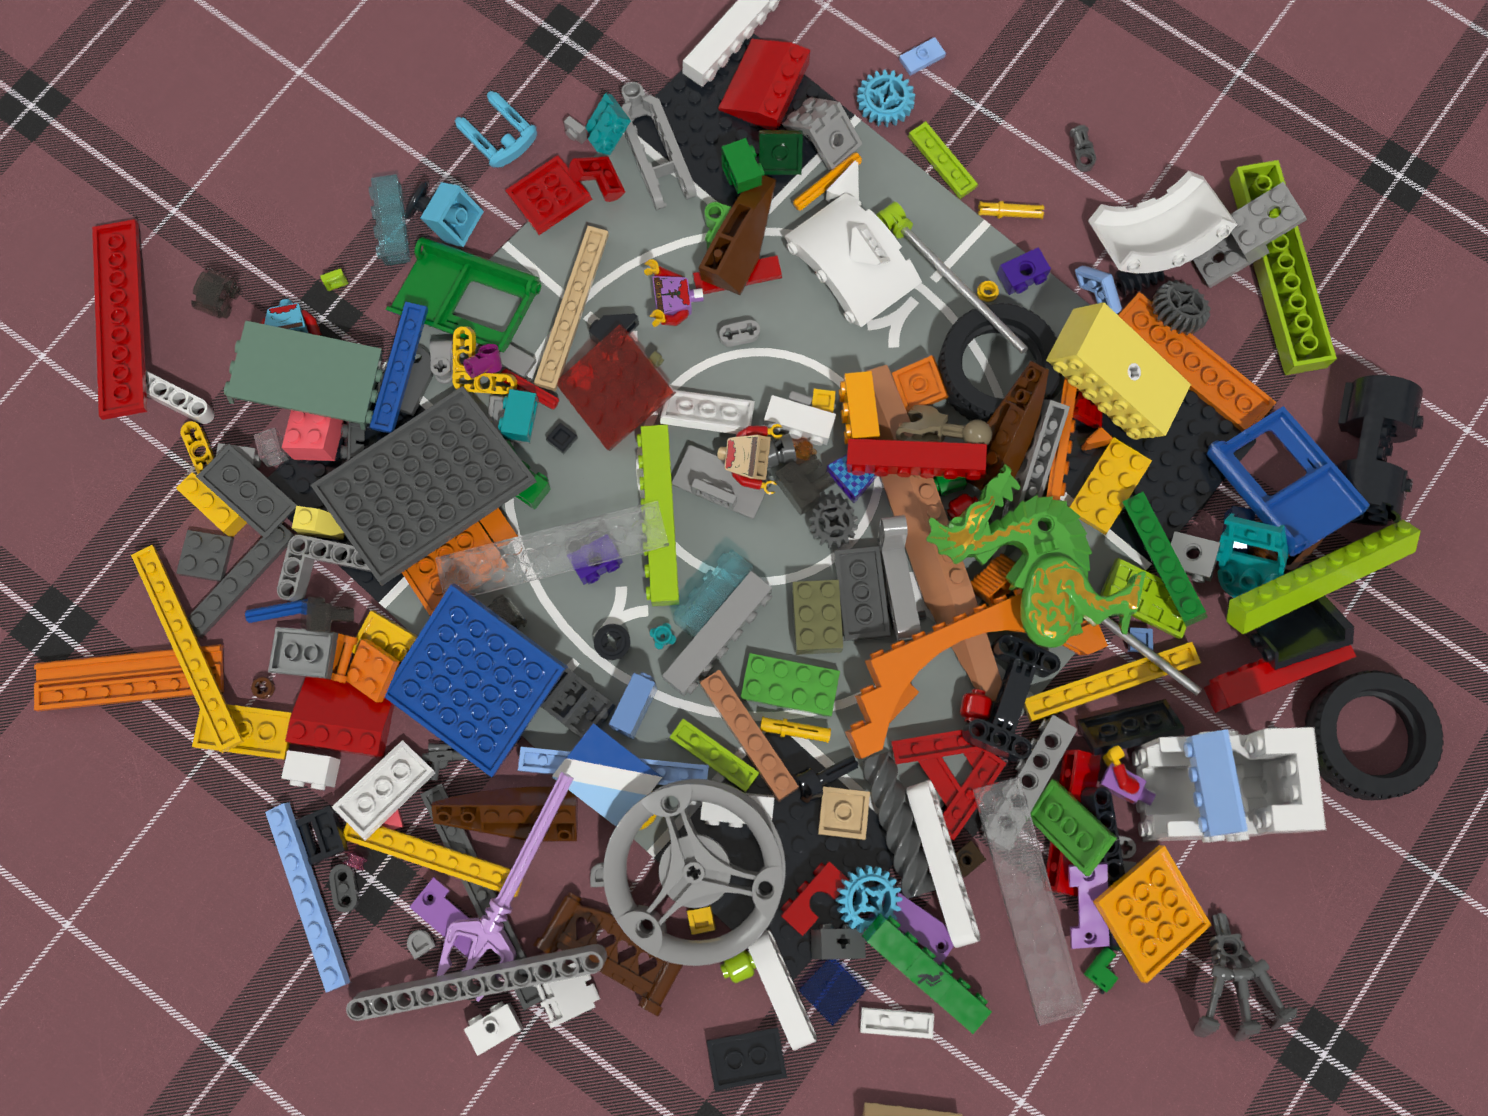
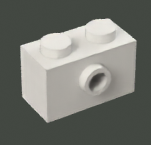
(310, 769)
(493, 1028)

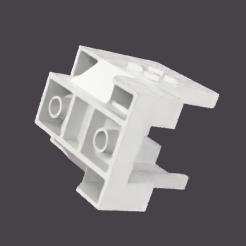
(1274, 776)

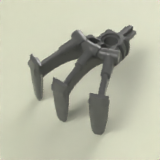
(1240, 969)

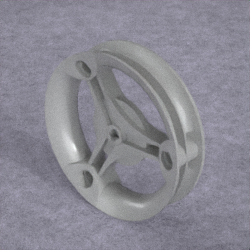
(686, 887)

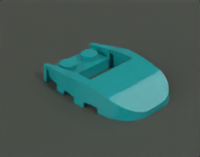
(1243, 571)

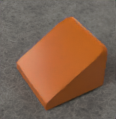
(1097, 439)

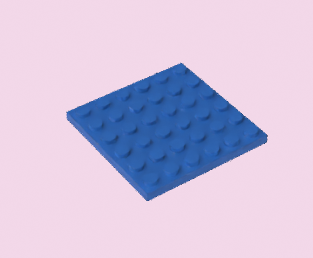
(473, 680)

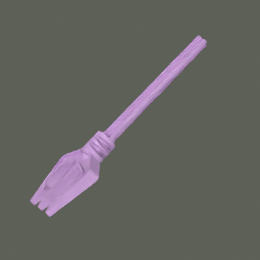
(488, 930)

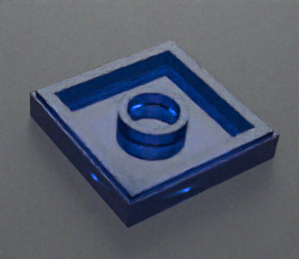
(832, 990)

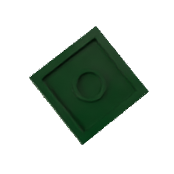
(781, 151)

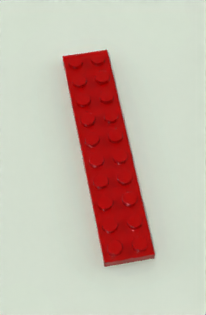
(119, 320)

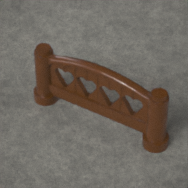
(562, 935)

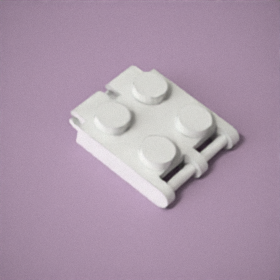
(567, 998)

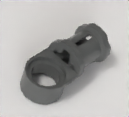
(1083, 147)

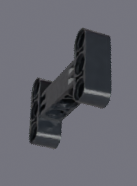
(1011, 698)

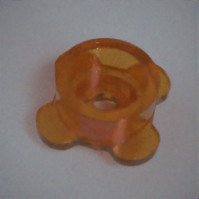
(804, 449)

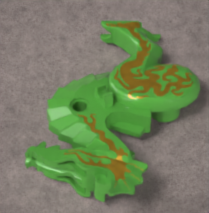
(1051, 563)

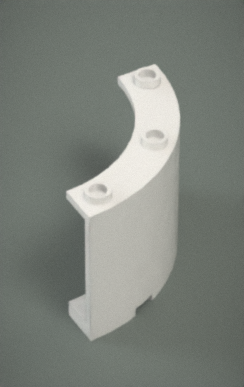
(1164, 230)
(859, 287)

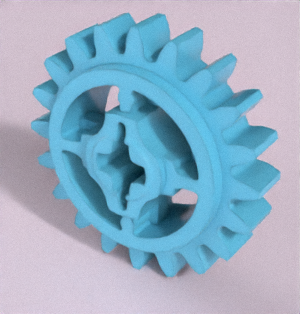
(894, 107)
(860, 905)

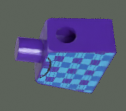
(850, 484)

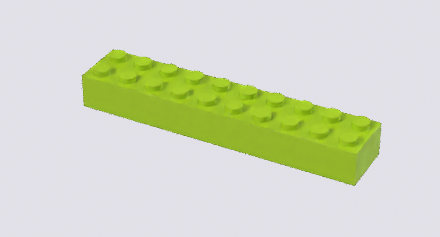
(1286, 281)

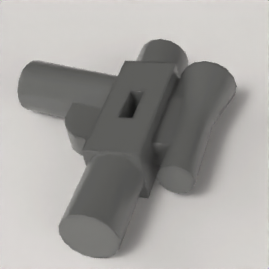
(439, 757)

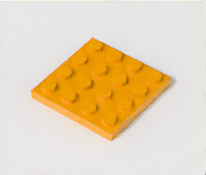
(1152, 913)

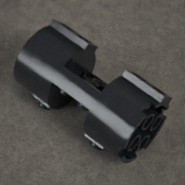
(1380, 413)

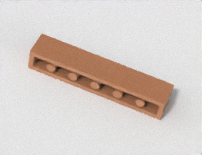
(749, 735)

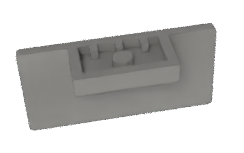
(707, 478)

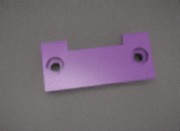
(441, 912)
(1089, 917)
(923, 927)

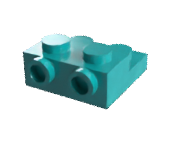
(607, 125)

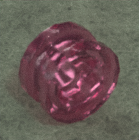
(355, 861)

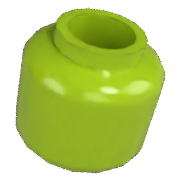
(739, 967)

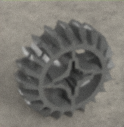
(1181, 307)

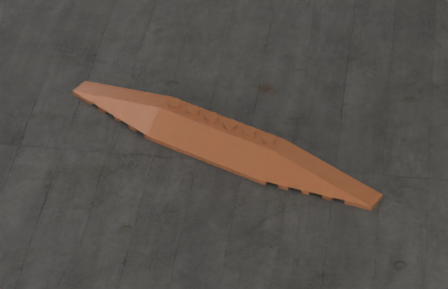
(941, 582)

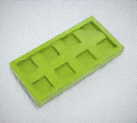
(1155, 602)

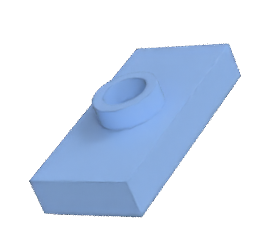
(922, 56)

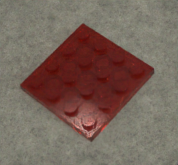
(615, 387)

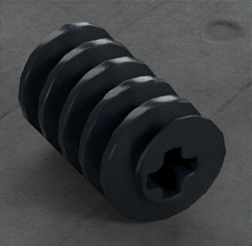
(1129, 281)

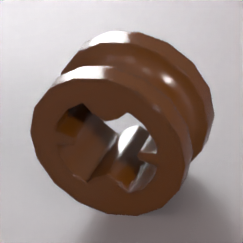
(271, 688)

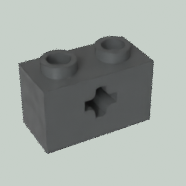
(825, 944)

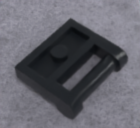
(328, 834)

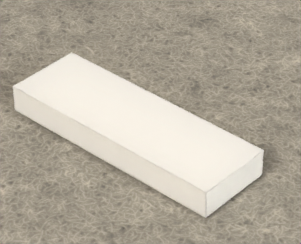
(897, 1022)

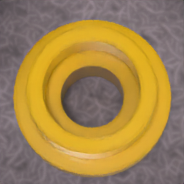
(987, 285)

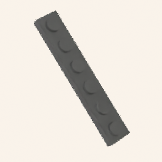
(238, 581)

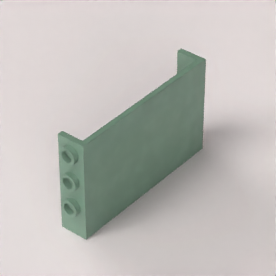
(305, 373)

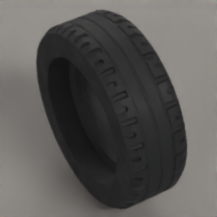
(1023, 323)
(1419, 718)

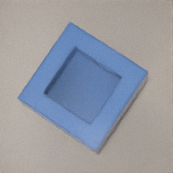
(1144, 635)

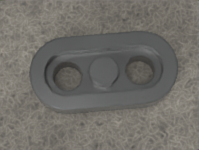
(341, 889)

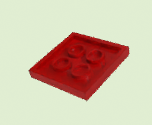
(548, 195)

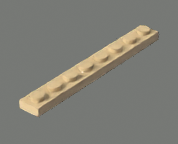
(571, 308)

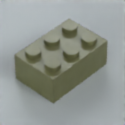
(817, 617)

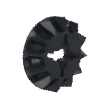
(616, 632)

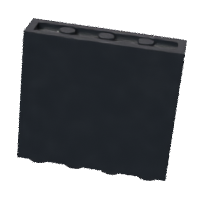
(1302, 634)

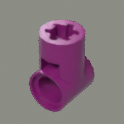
(486, 361)

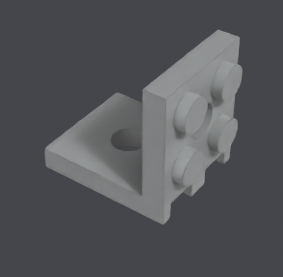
(822, 121)

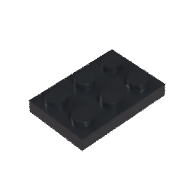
(746, 1058)

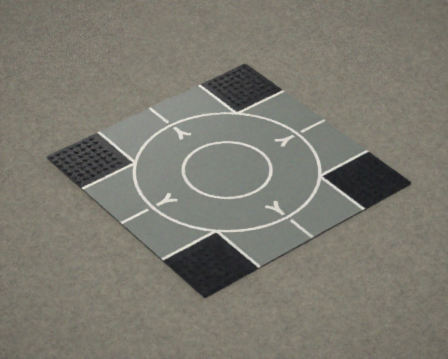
(799, 349)

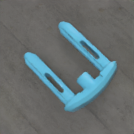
(514, 147)

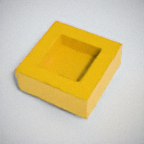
(823, 399)
(701, 919)

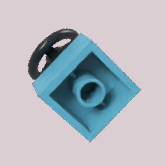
(447, 213)

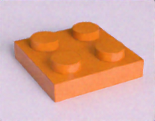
(920, 383)
(372, 670)

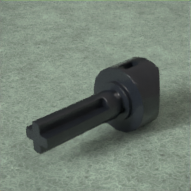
(812, 783)

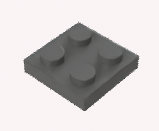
(205, 556)

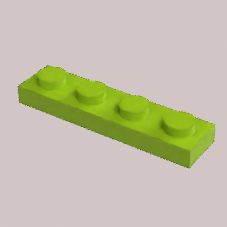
(943, 160)
(714, 755)

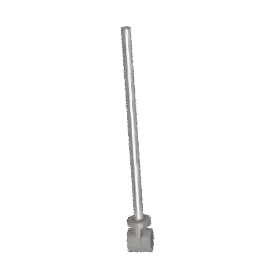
(1140, 647)

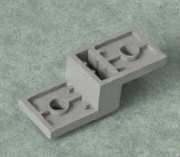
(1250, 236)

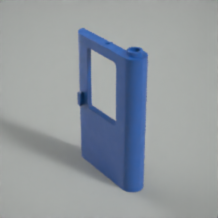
(1308, 506)

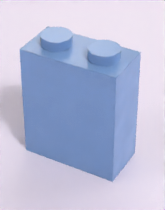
(634, 705)

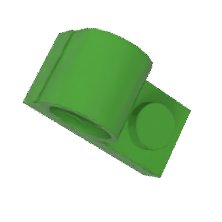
(714, 223)

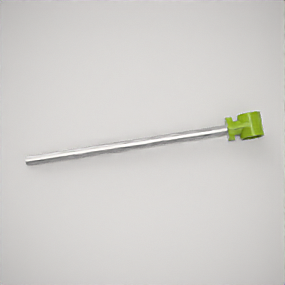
(895, 217)

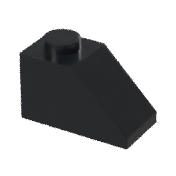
(607, 323)

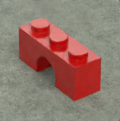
(798, 912)

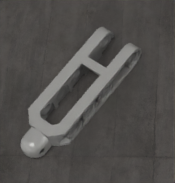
(637, 105)

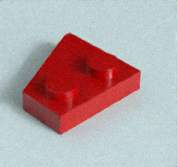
(1087, 412)

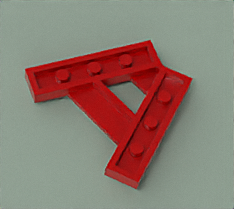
(929, 752)

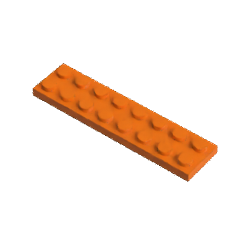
(1206, 371)

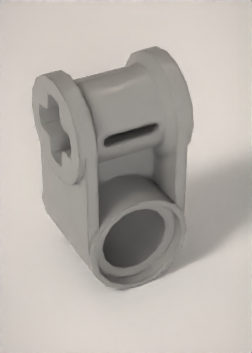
(442, 360)

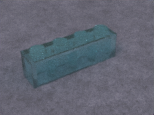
(390, 220)
(712, 593)

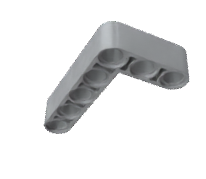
(892, 542)
(306, 560)

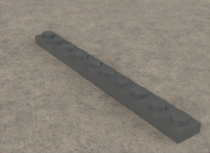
(480, 896)

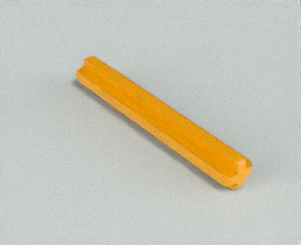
(824, 183)

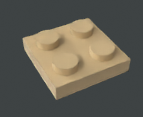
(844, 813)

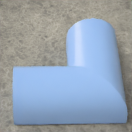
(1101, 285)

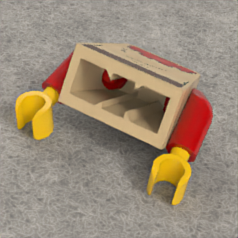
(748, 456)

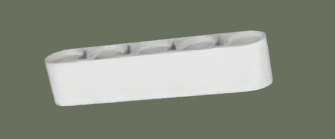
(174, 395)
(782, 991)

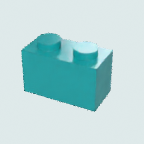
(519, 415)

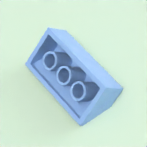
(1215, 784)

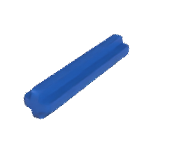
(274, 611)

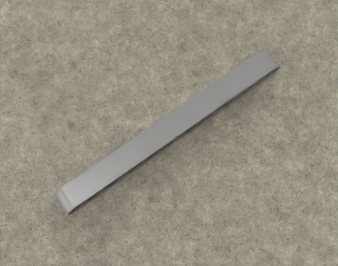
(466, 987)

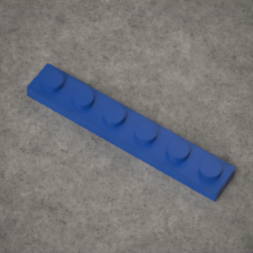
(399, 367)

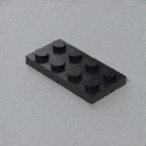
(1130, 726)

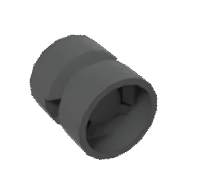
(781, 451)

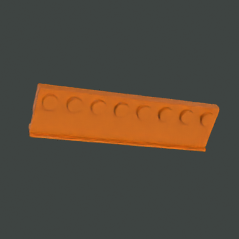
(1060, 466)
(117, 679)

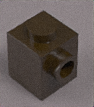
(969, 858)

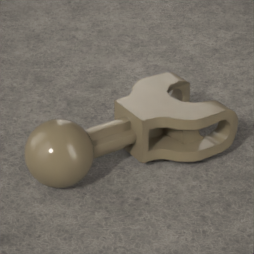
(935, 427)

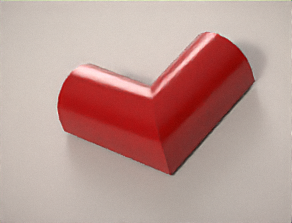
(601, 171)

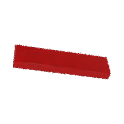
(765, 270)

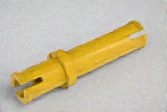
(1010, 210)
(794, 729)

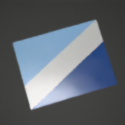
(607, 775)

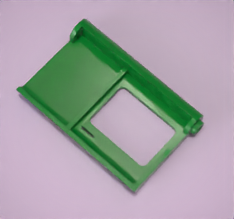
(442, 278)

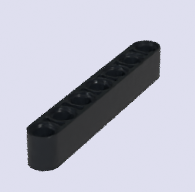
(1103, 810)

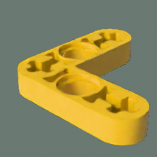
(460, 372)

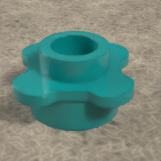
(657, 632)

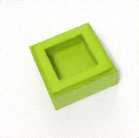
(334, 279)

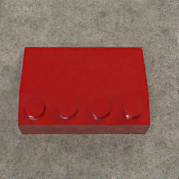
(766, 82)
(339, 719)

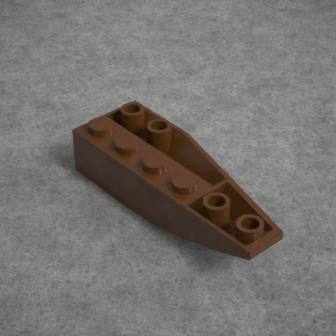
(739, 240)
(1014, 423)
(508, 813)

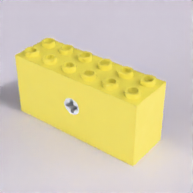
(1118, 371)

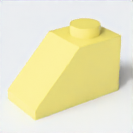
(316, 523)

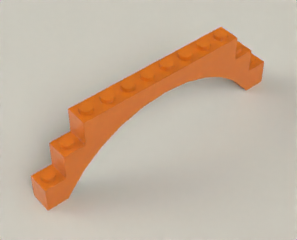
(898, 666)

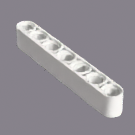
(943, 864)

